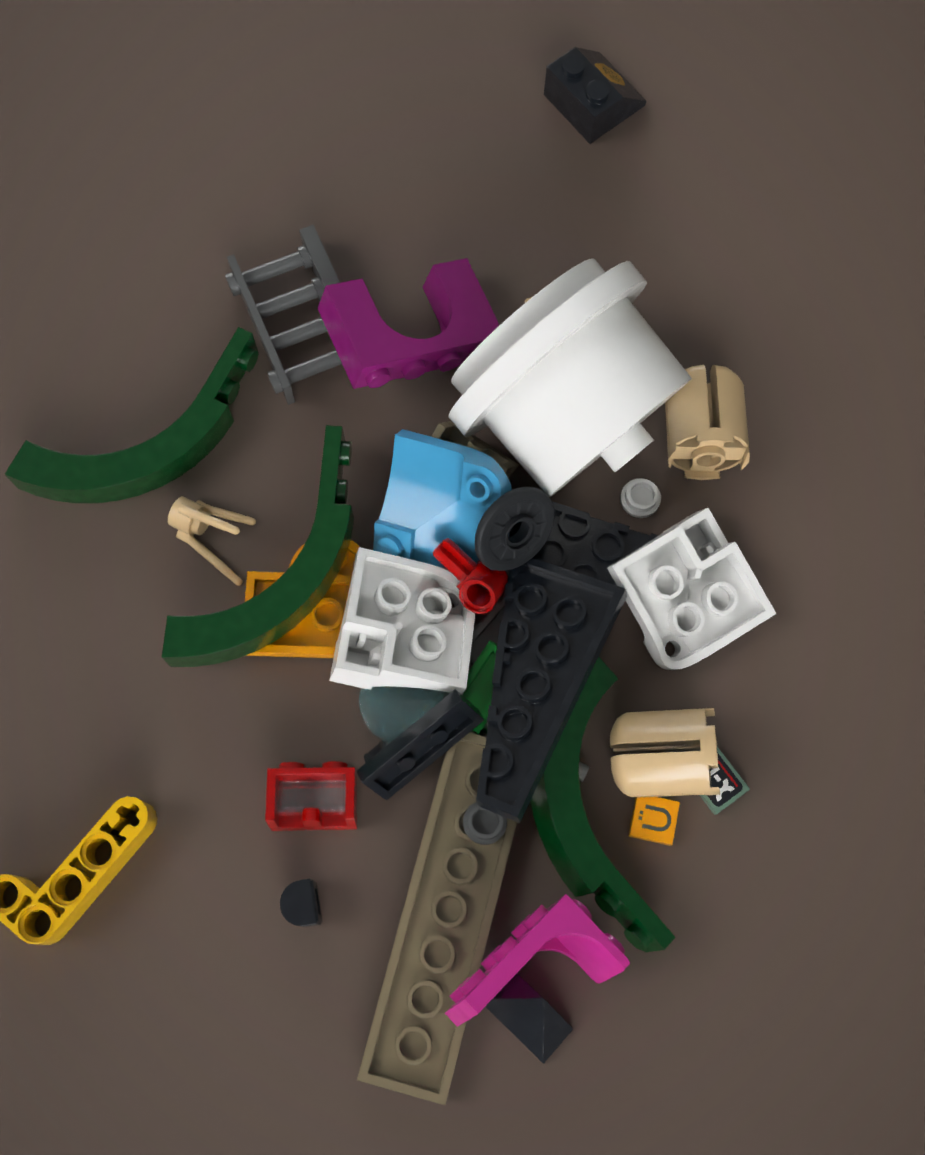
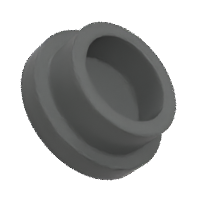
(483, 825)

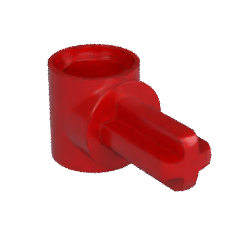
(470, 577)

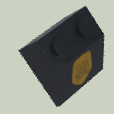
(590, 92)

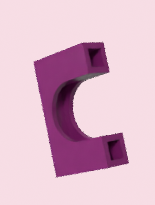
(378, 354)

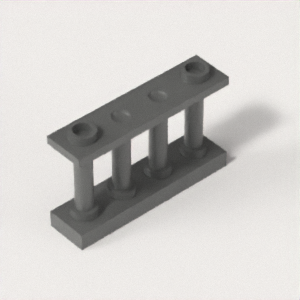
(309, 255)

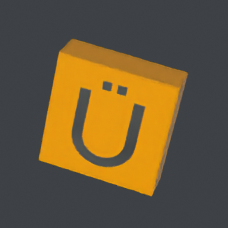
(654, 819)

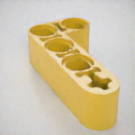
(81, 863)

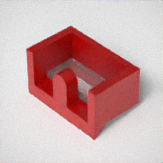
(311, 797)

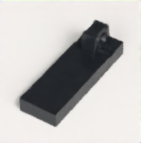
(397, 763)

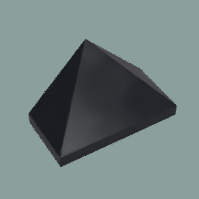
(529, 1018)

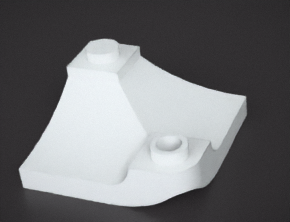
(691, 591)
(403, 627)

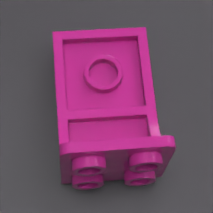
(560, 928)

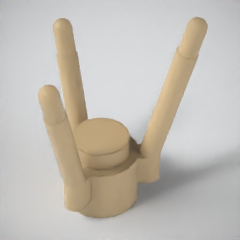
(195, 518)

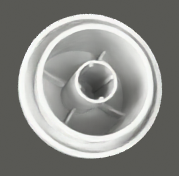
(570, 376)

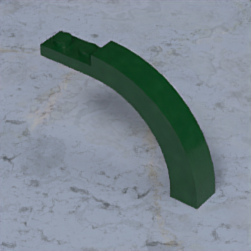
(148, 464)
(283, 605)
(569, 838)

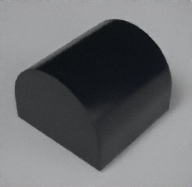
(301, 903)

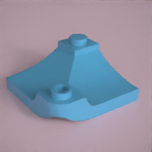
(435, 495)

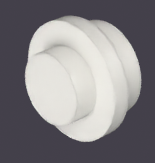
(640, 498)

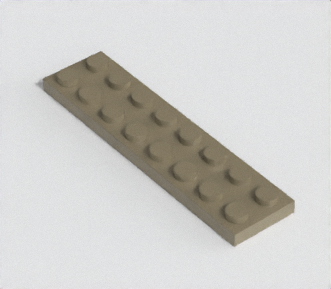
(437, 939)

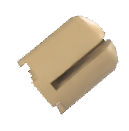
(707, 424)
(648, 760)

